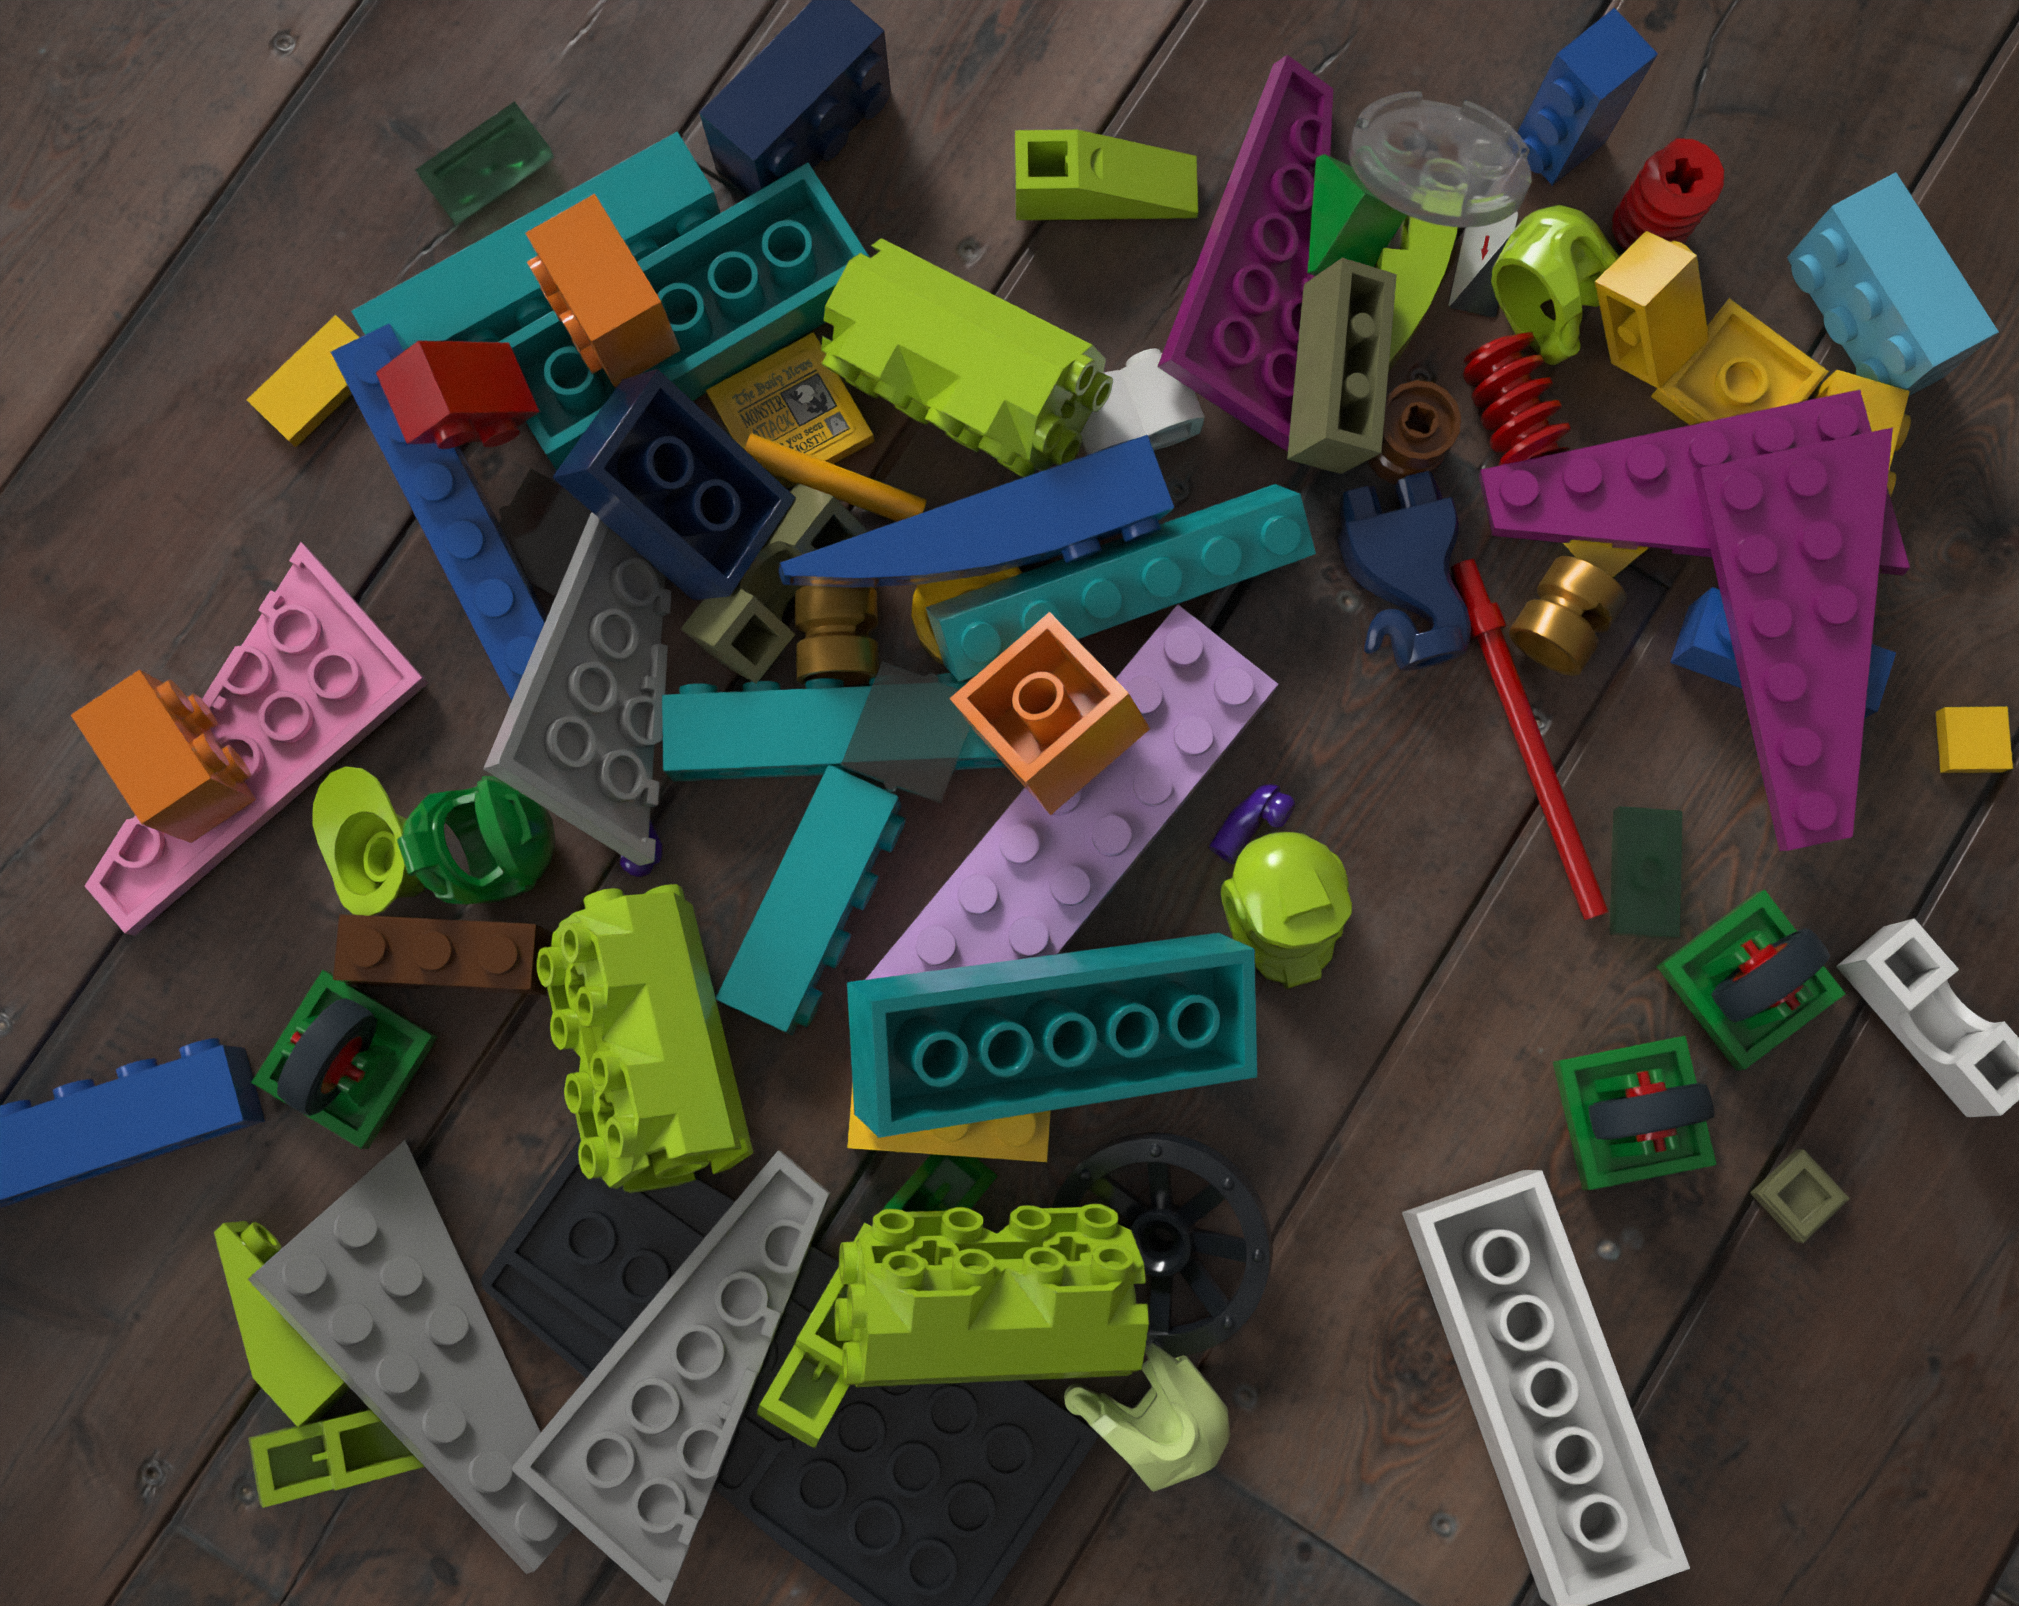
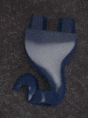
(1406, 562)

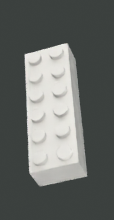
(1545, 1391)

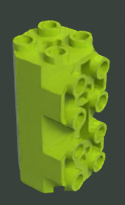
(963, 360)
(654, 1057)
(964, 1305)

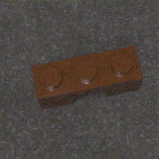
(439, 954)

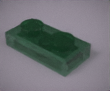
(485, 163)

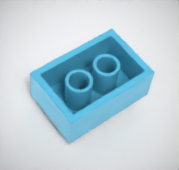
(1890, 289)

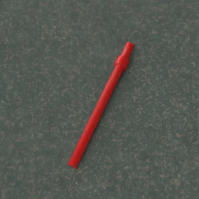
(1487, 627)

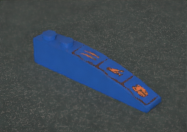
(1004, 527)

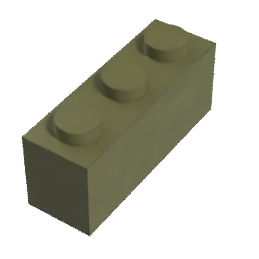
(1342, 366)

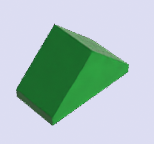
(1347, 218)
(943, 1184)

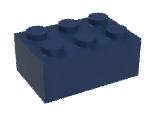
(799, 96)
(675, 486)

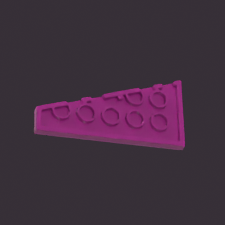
(1246, 293)
(1646, 487)
(1798, 587)

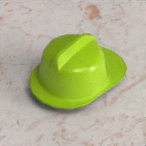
(359, 841)

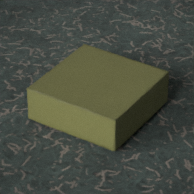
(1799, 1195)

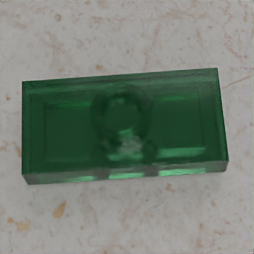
(1646, 872)

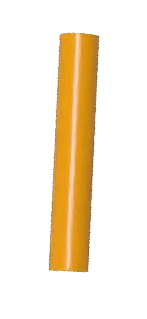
(834, 480)

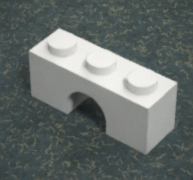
(1907, 985)

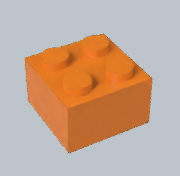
(600, 292)
(1050, 713)
(165, 756)

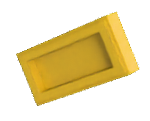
(306, 385)

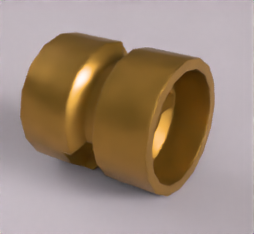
(1571, 608)
(836, 634)

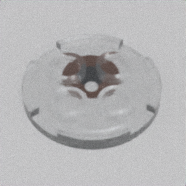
(1440, 160)

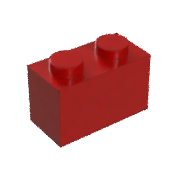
(457, 393)

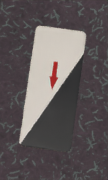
(1478, 254)

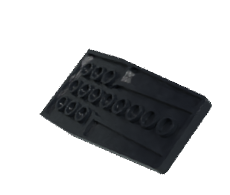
(909, 1486)

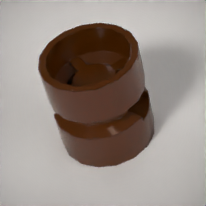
(1417, 430)

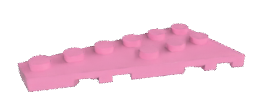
(291, 706)

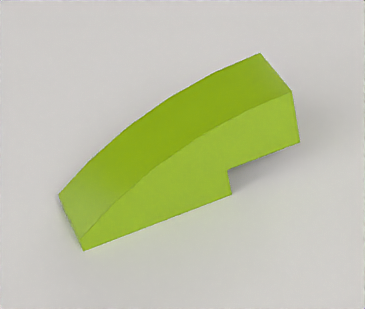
(1419, 270)
(812, 1376)
(326, 1456)

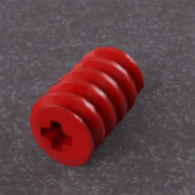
(1670, 193)
(1514, 399)

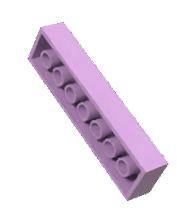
(1048, 874)

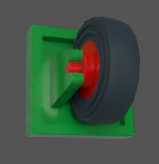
(1752, 979)
(344, 1060)
(1635, 1113)

